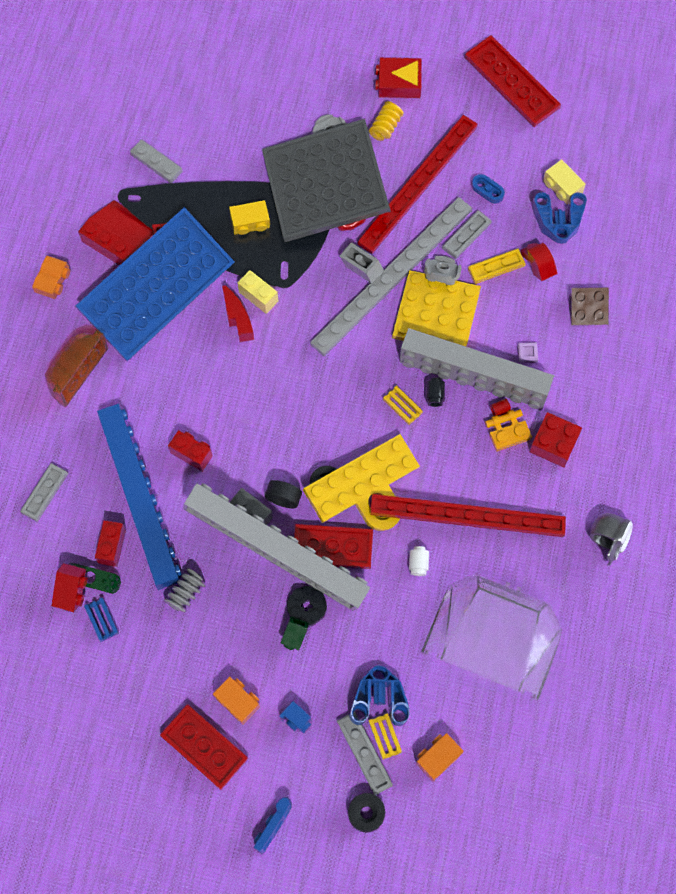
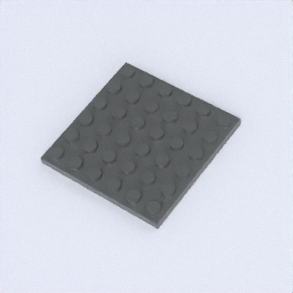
(325, 180)

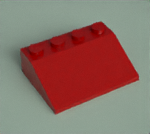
(115, 232)

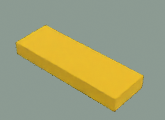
(496, 266)

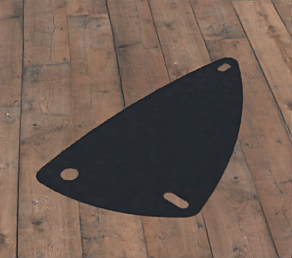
(209, 205)

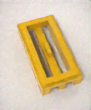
(386, 399)
(379, 720)

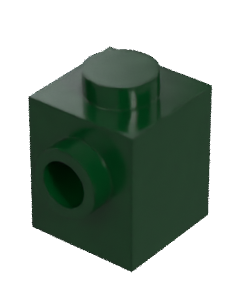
(294, 633)

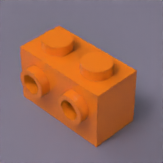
(237, 700)
(439, 756)

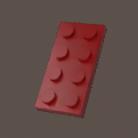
(340, 544)
(204, 747)

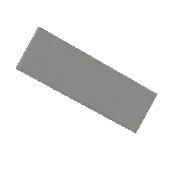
(467, 234)
(44, 492)

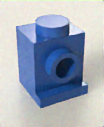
(296, 718)

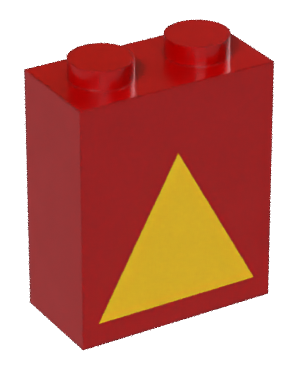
(399, 77)

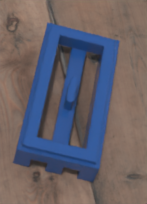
(95, 604)

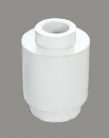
(418, 561)

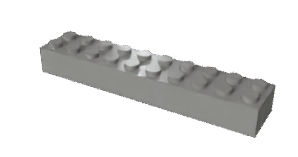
(275, 547)

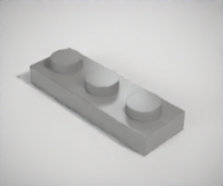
(156, 161)

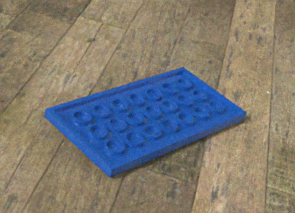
(155, 284)

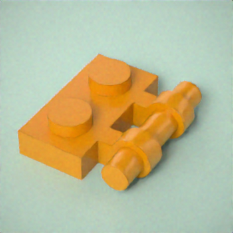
(510, 435)

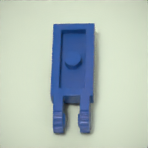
(273, 825)

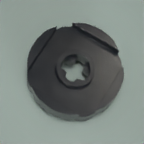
(314, 597)

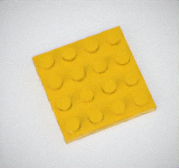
(437, 309)

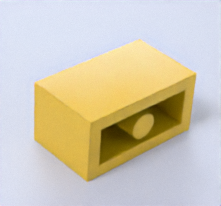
(249, 217)

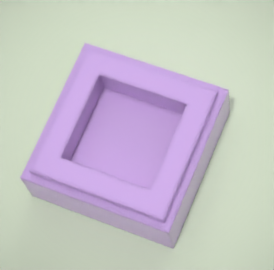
(527, 352)

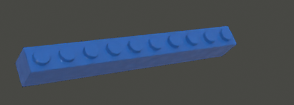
(138, 496)

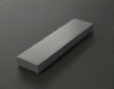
(365, 755)

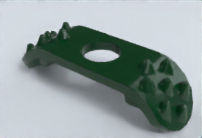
(104, 580)

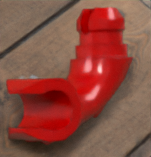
(351, 226)

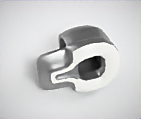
(611, 533)

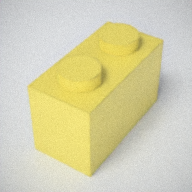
(563, 181)
(258, 292)

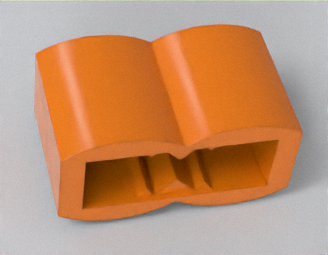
(50, 277)

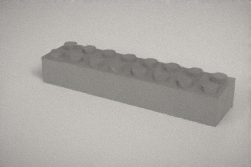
(475, 369)

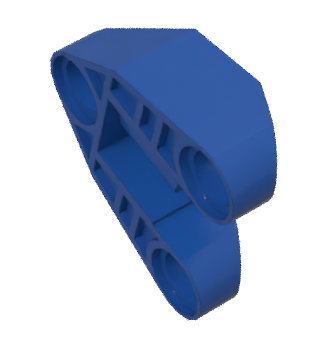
(543, 215)
(396, 696)

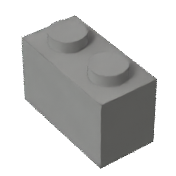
(361, 263)

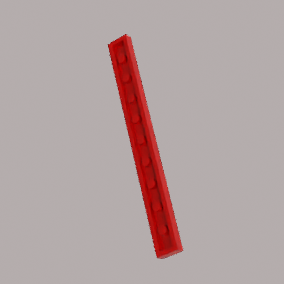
(417, 184)
(468, 515)

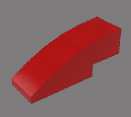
(237, 315)

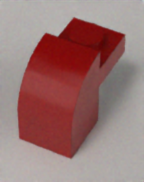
(541, 260)

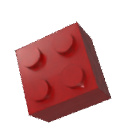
(555, 439)

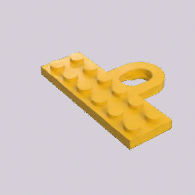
(359, 480)

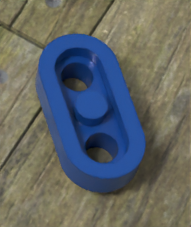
(489, 188)

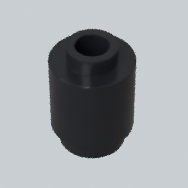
(435, 392)

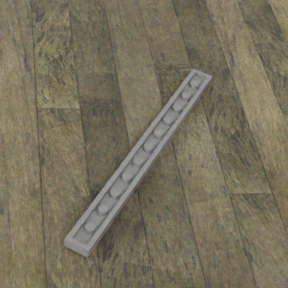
(390, 277)

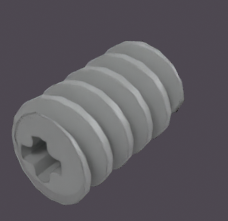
(184, 591)

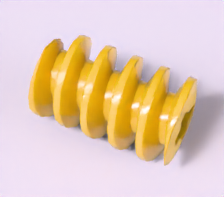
(386, 121)

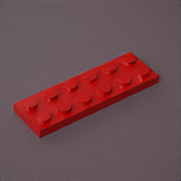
(512, 81)

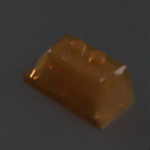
(74, 365)

